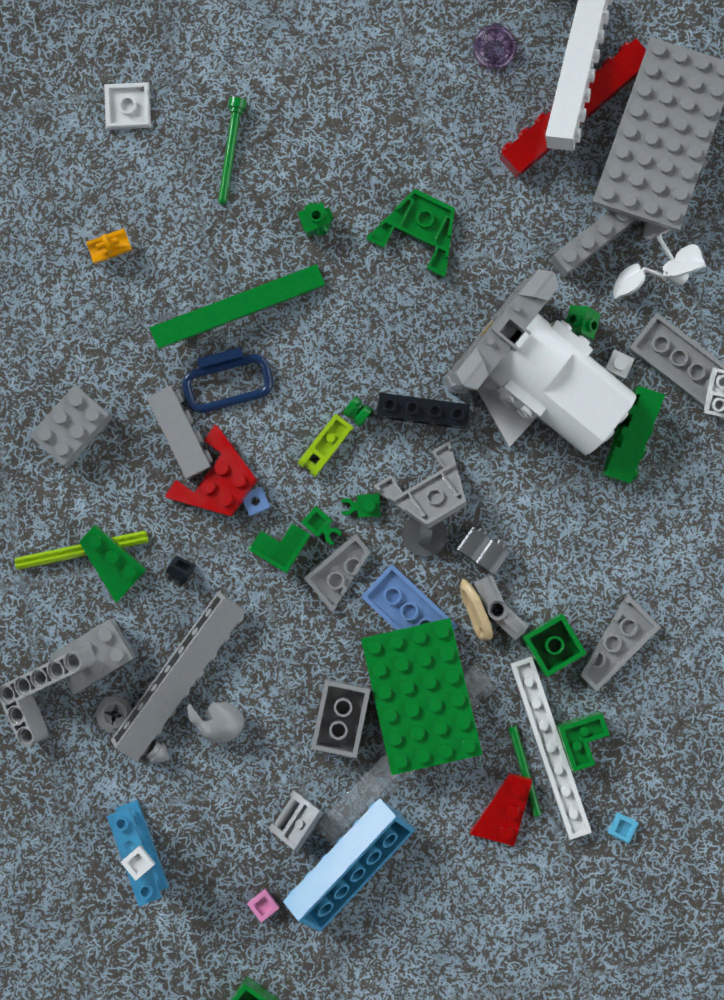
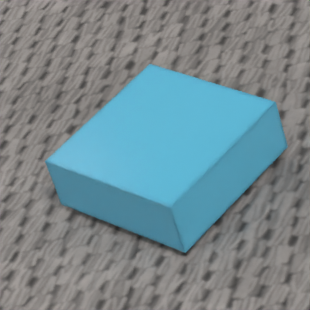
(623, 827)

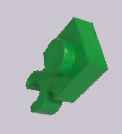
(366, 505)
(319, 523)

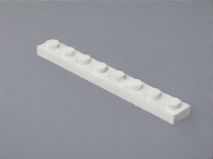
(550, 748)

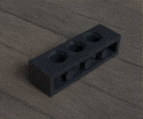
(423, 411)

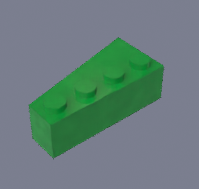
(632, 436)

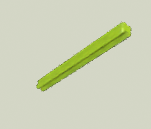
(74, 551)

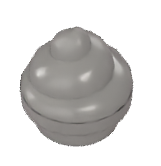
(157, 752)

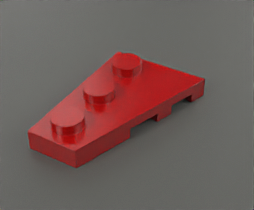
(504, 813)

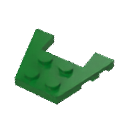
(423, 220)

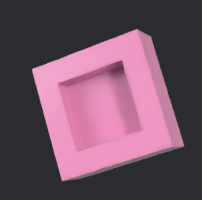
(263, 905)

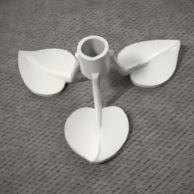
(676, 270)

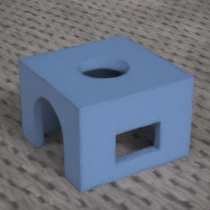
(262, 506)

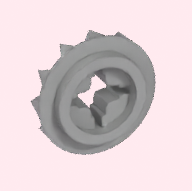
(108, 704)

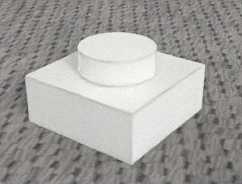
(619, 364)
(138, 862)

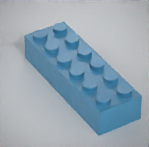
(348, 865)

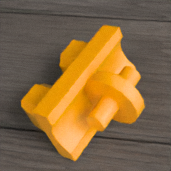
(109, 246)

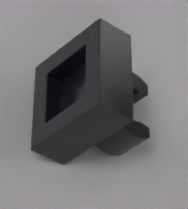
(180, 569)

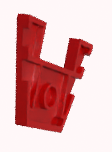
(224, 484)

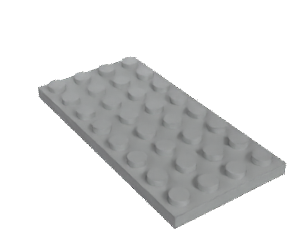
(663, 135)

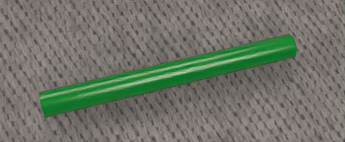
(524, 769)

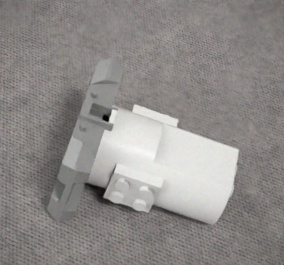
(544, 369)

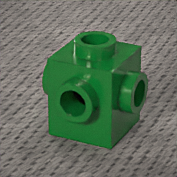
(315, 219)
(583, 321)

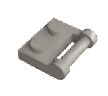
(301, 822)

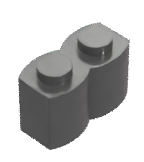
(483, 550)

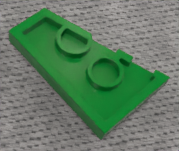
(111, 561)

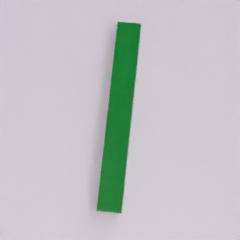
(236, 307)

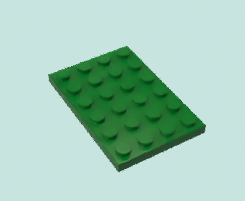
(421, 696)

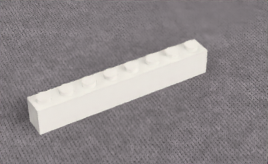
(577, 74)

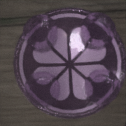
(494, 46)

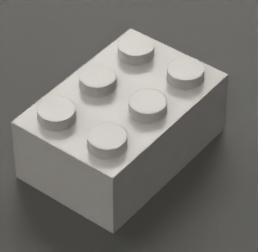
(71, 426)
(110, 653)
(340, 718)

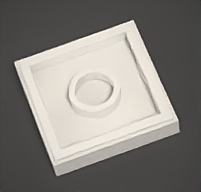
(127, 106)

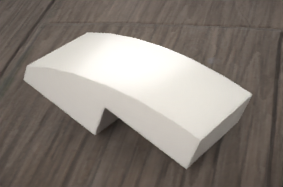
(715, 394)

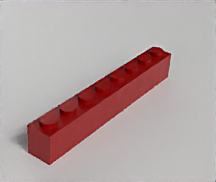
(608, 81)

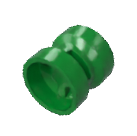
(354, 407)

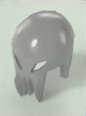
(223, 722)

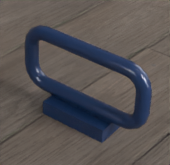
(221, 362)

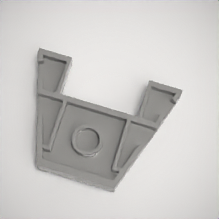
(433, 497)

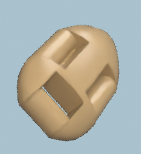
(476, 611)

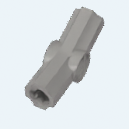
(508, 620)

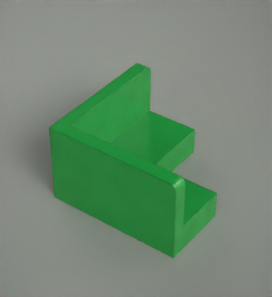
(282, 553)
(576, 735)

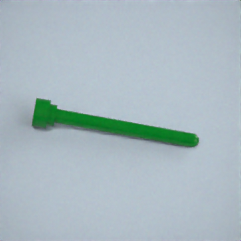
(237, 107)

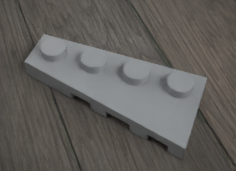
(621, 640)

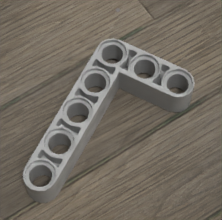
(18, 698)

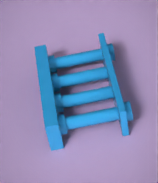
(130, 832)

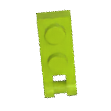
(326, 444)

